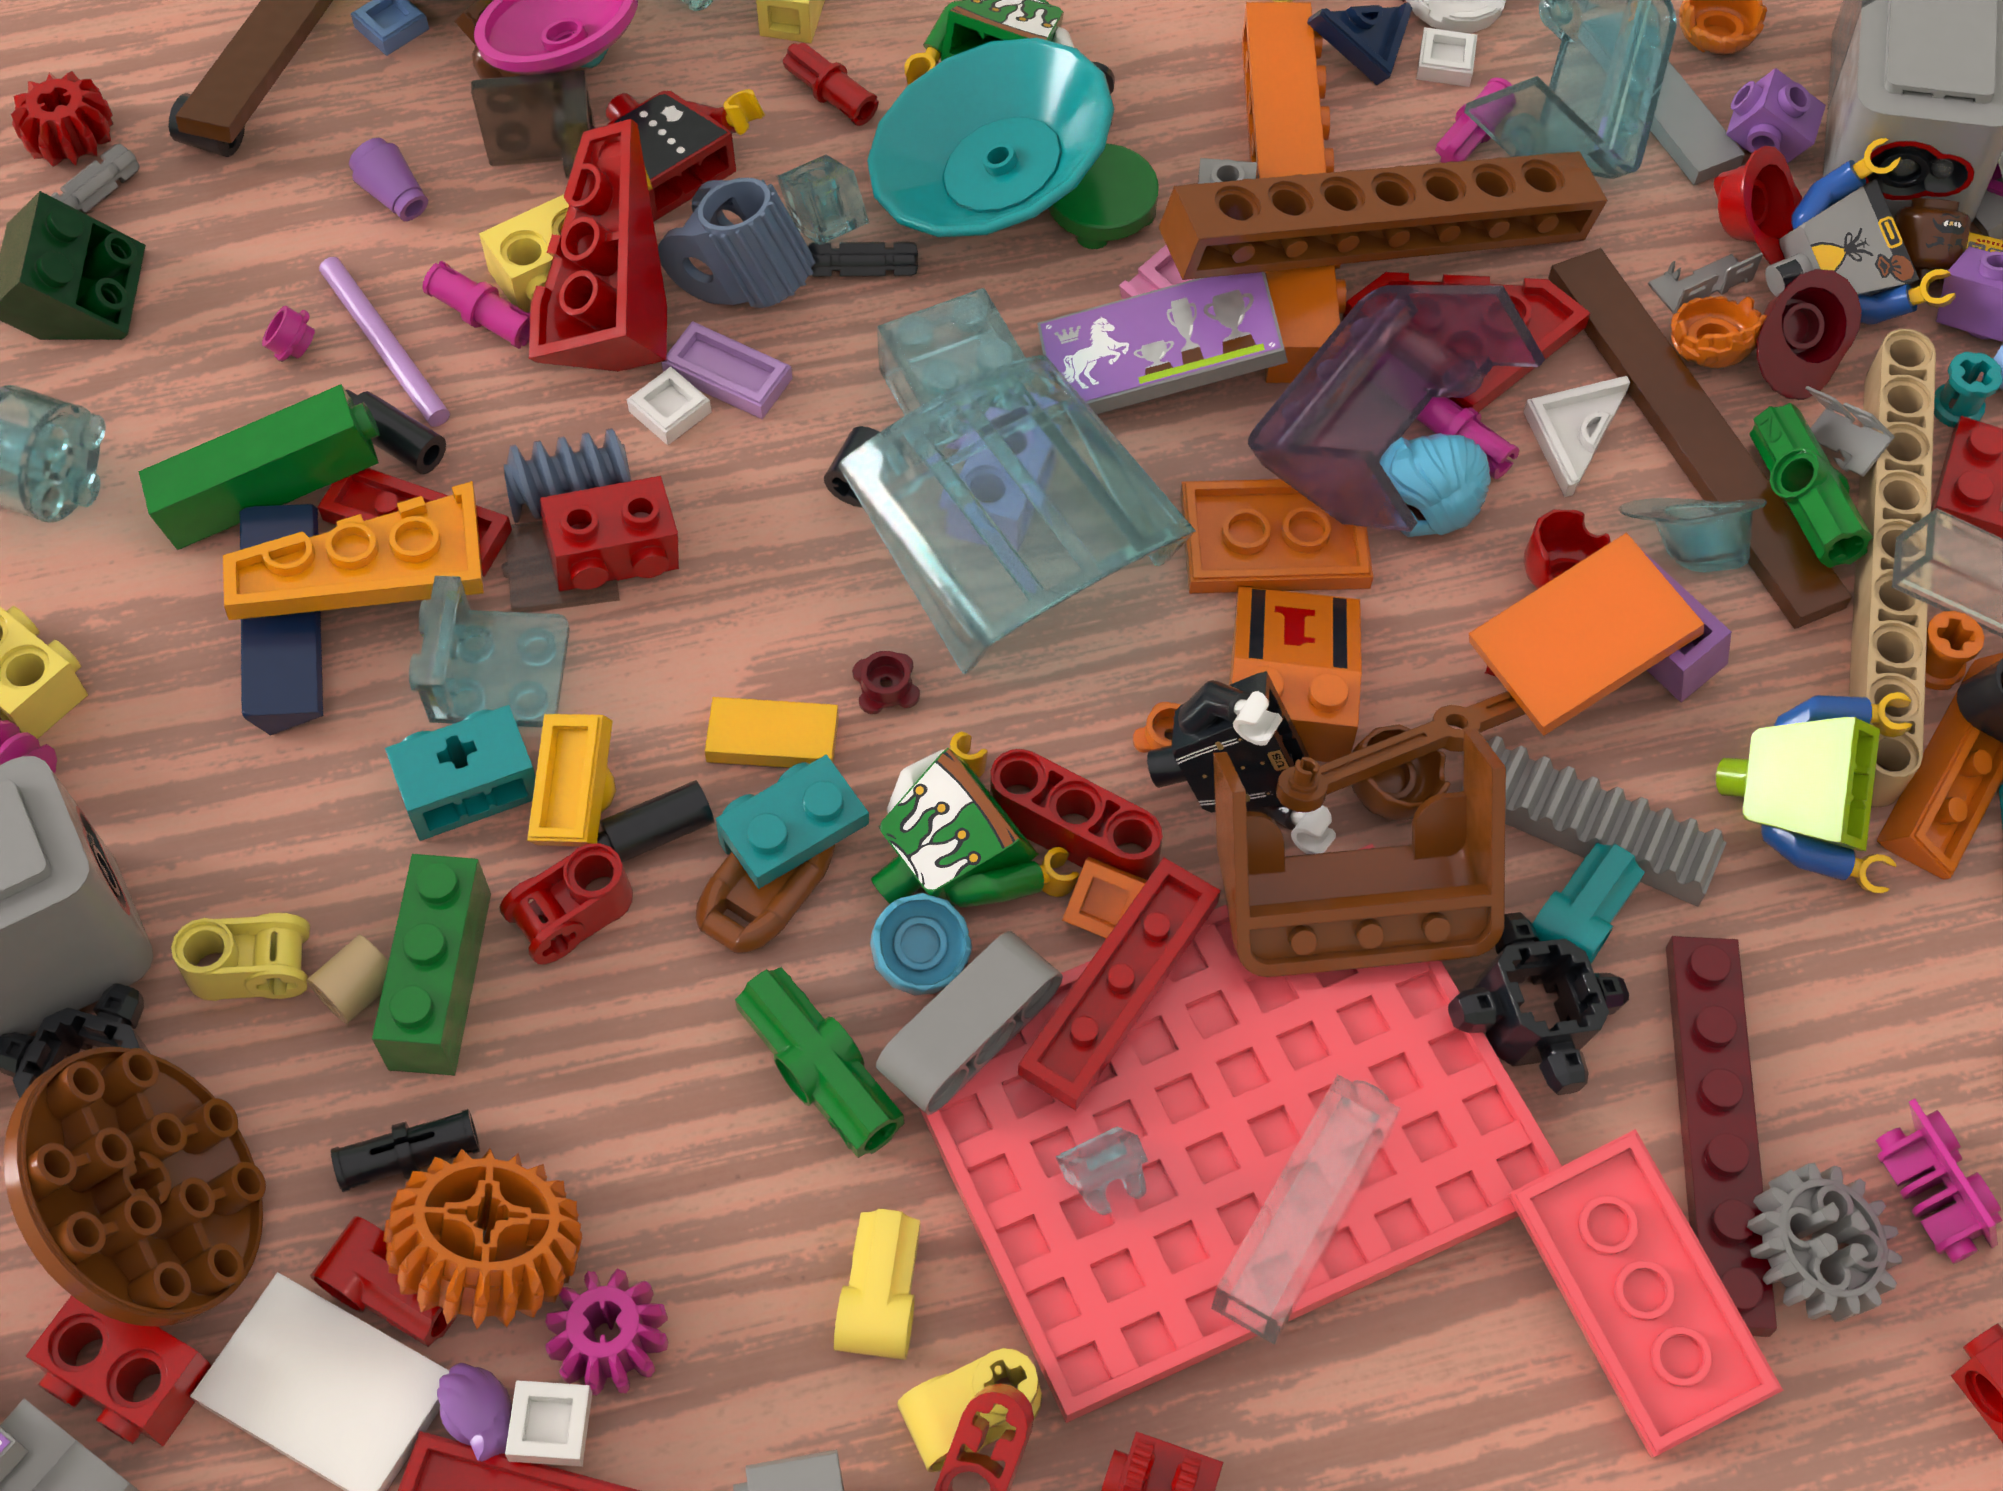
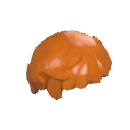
(1721, 24)
(1716, 330)

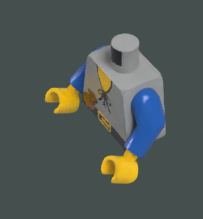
(1851, 231)

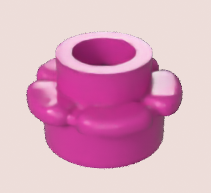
(288, 334)

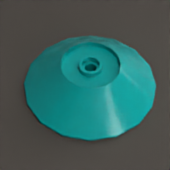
(990, 137)

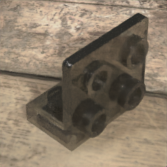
(533, 117)

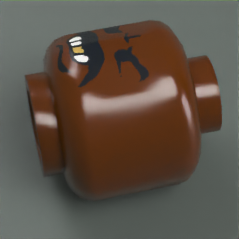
(1933, 233)

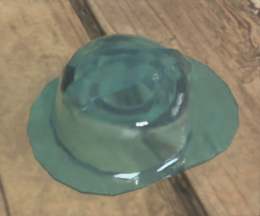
(1701, 532)

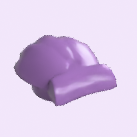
(475, 1409)

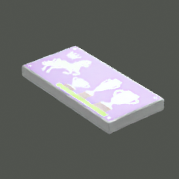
(1166, 340)

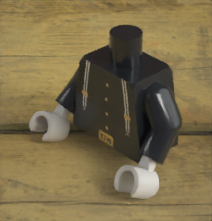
(1261, 742)

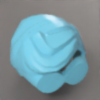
(1440, 477)

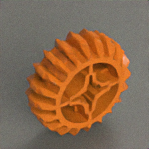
(440, 1248)

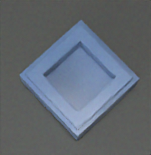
(390, 23)

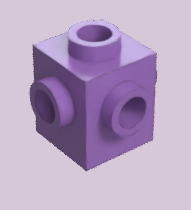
(1775, 115)

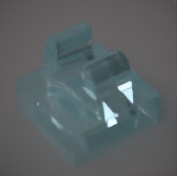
(1102, 1160)

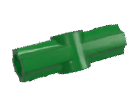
(1810, 485)
(819, 1061)

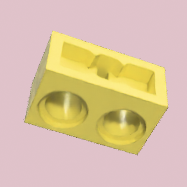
(518, 250)
(27, 660)

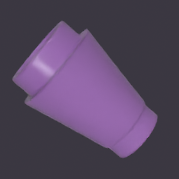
(387, 177)

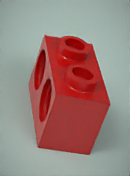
(110, 1379)

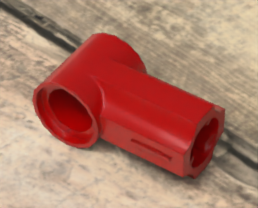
(360, 1278)

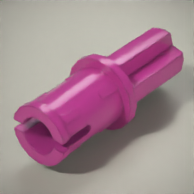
(1465, 133)

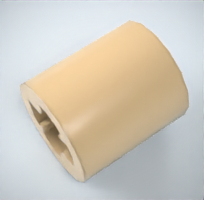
(350, 979)

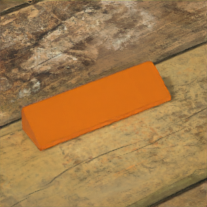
(1947, 793)

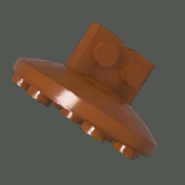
(133, 1186)

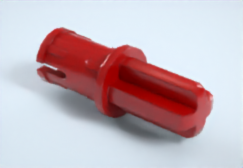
(831, 83)

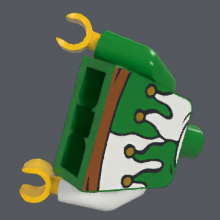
(977, 22)
(960, 838)

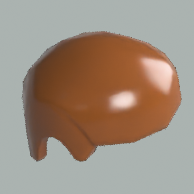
(1404, 788)

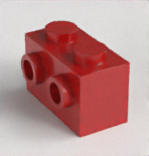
(610, 533)

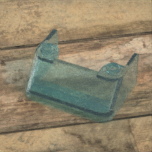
(1599, 88)

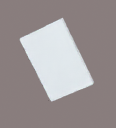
(323, 1388)

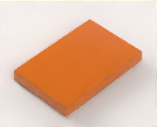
(1268, 539)
(1586, 633)

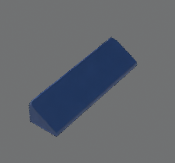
(280, 651)

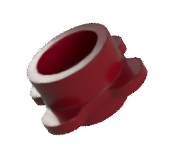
(885, 667)

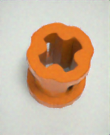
(1950, 643)

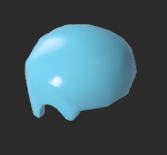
(920, 944)

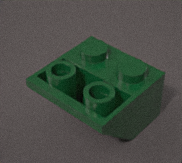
(67, 274)

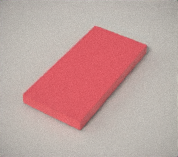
(1644, 1293)

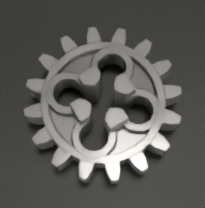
(1835, 1214)

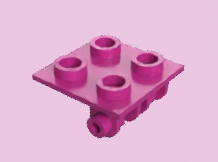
(1937, 1148)

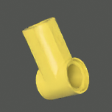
(878, 1303)

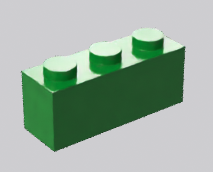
(432, 965)

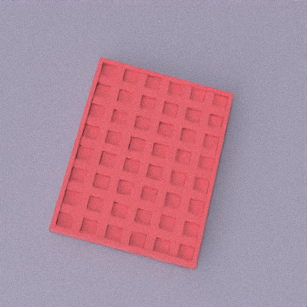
(1220, 1096)

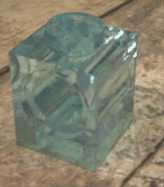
(823, 199)

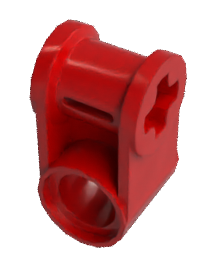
(564, 903)

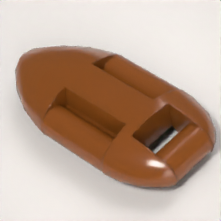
(764, 908)

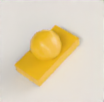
(571, 780)

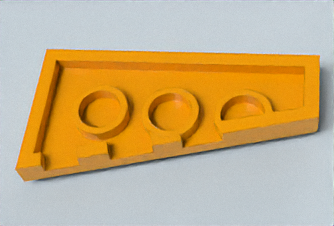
(359, 561)

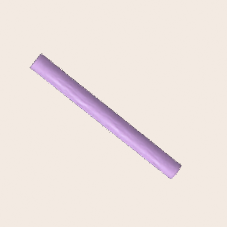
(384, 342)

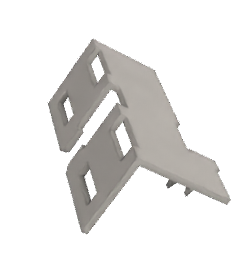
(1704, 281)
(1857, 445)

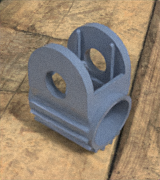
(750, 261)

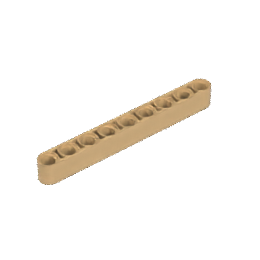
(1893, 496)

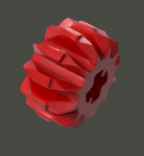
(62, 118)

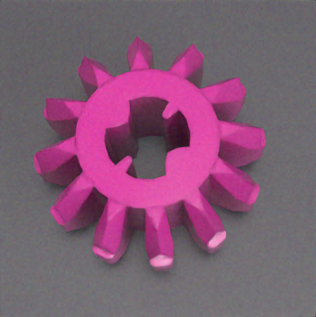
(607, 1304)

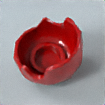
(1559, 544)

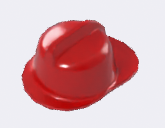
(1758, 201)

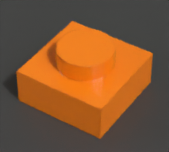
(1101, 897)

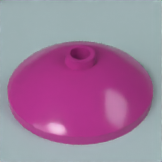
(549, 34)

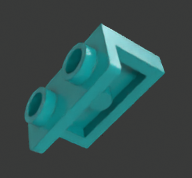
(790, 820)

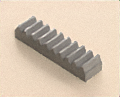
(1580, 814)

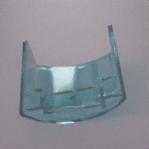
(1008, 503)

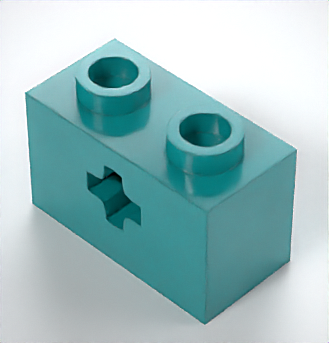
(462, 772)

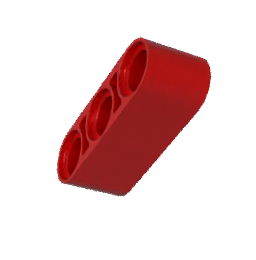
(1061, 793)

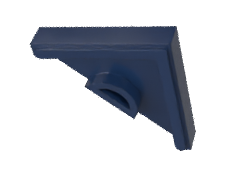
(1365, 36)

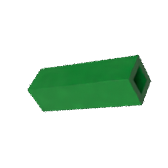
(260, 466)

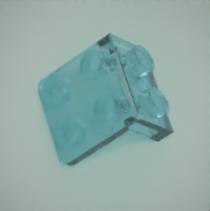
(486, 659)

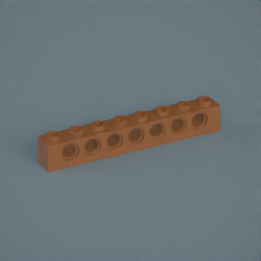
(1379, 214)

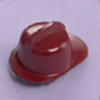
(1807, 332)

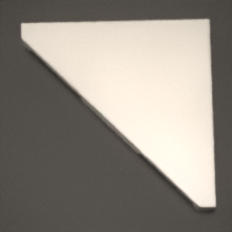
(1573, 425)

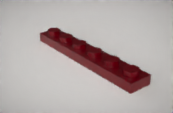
(1719, 1118)

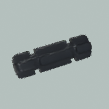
(864, 259)

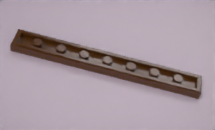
(1699, 436)

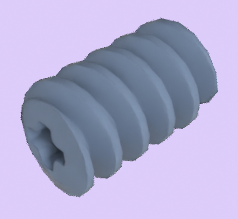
(564, 471)

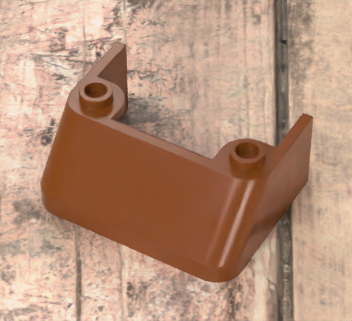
(1368, 904)

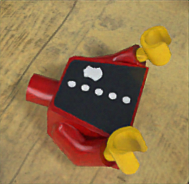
(685, 141)

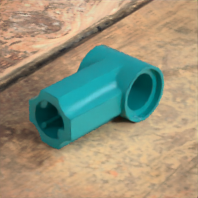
(1590, 899)

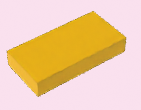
(770, 732)

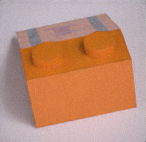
(1311, 657)

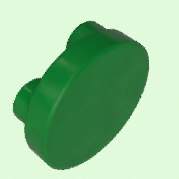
(1111, 199)

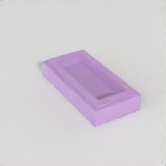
(728, 369)

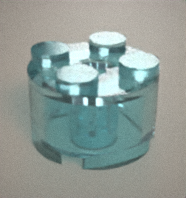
(47, 454)

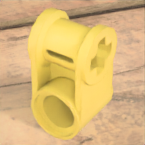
(250, 956)
(937, 1404)

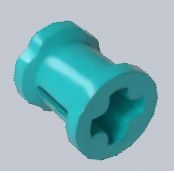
(1965, 389)

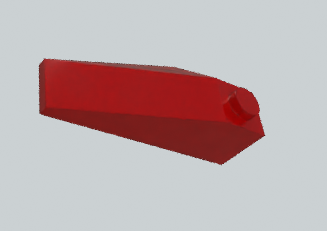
(605, 278)

